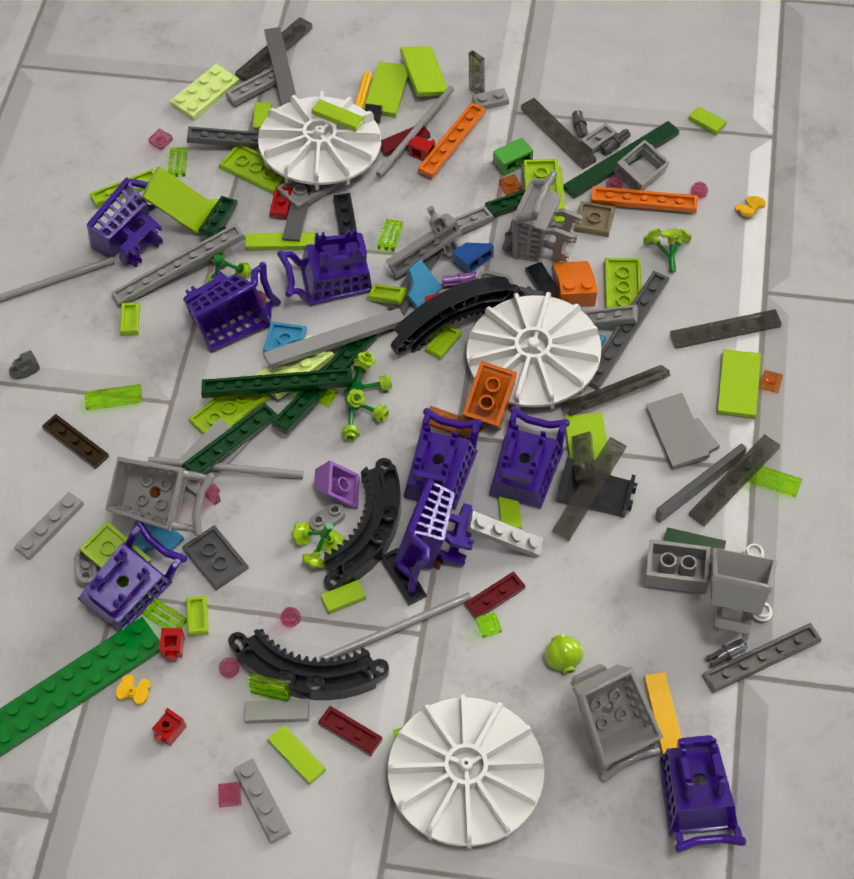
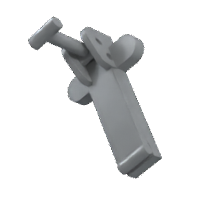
(443, 237)

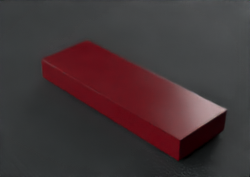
(390, 143)
(495, 595)
(350, 731)

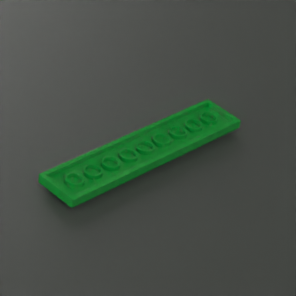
(76, 683)

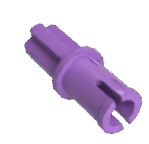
(457, 279)

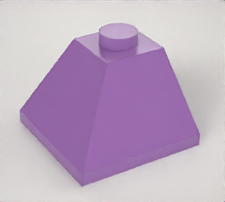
(338, 483)

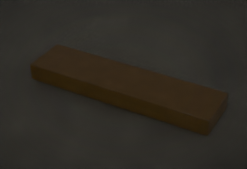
(75, 441)

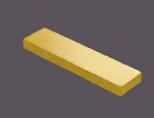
(663, 709)

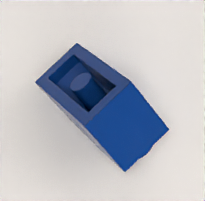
(472, 256)

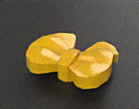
(754, 203)
(138, 694)

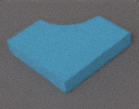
(421, 283)
(283, 334)
(169, 539)

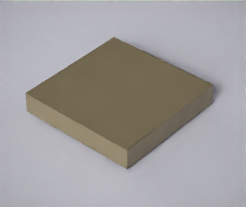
(596, 219)

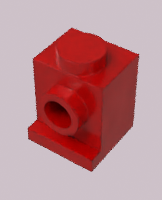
(420, 147)
(169, 638)
(170, 734)

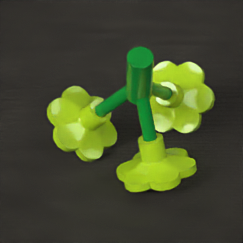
(680, 235)
(329, 540)

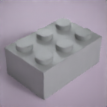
(677, 566)

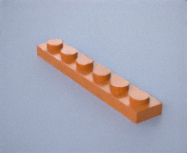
(451, 140)
(644, 199)

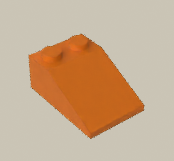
(575, 282)
(490, 394)

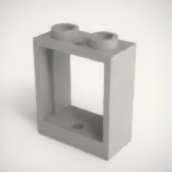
(630, 176)

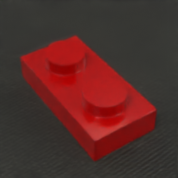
(280, 206)

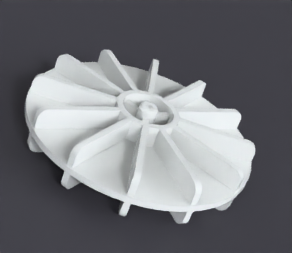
(316, 149)
(543, 341)
(466, 771)

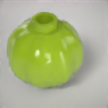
(563, 653)

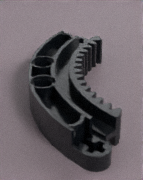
(448, 307)
(361, 550)
(337, 678)

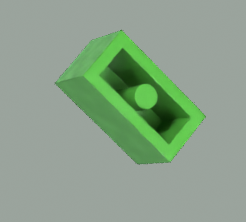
(512, 155)

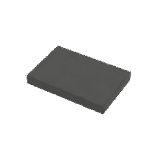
(215, 557)

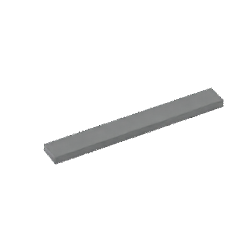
(178, 265)
(333, 338)

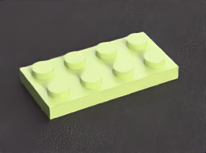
(204, 92)
(309, 363)

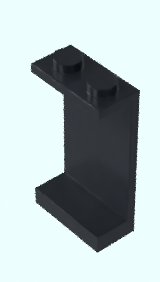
(612, 498)

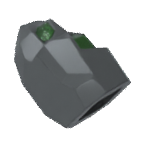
(24, 366)

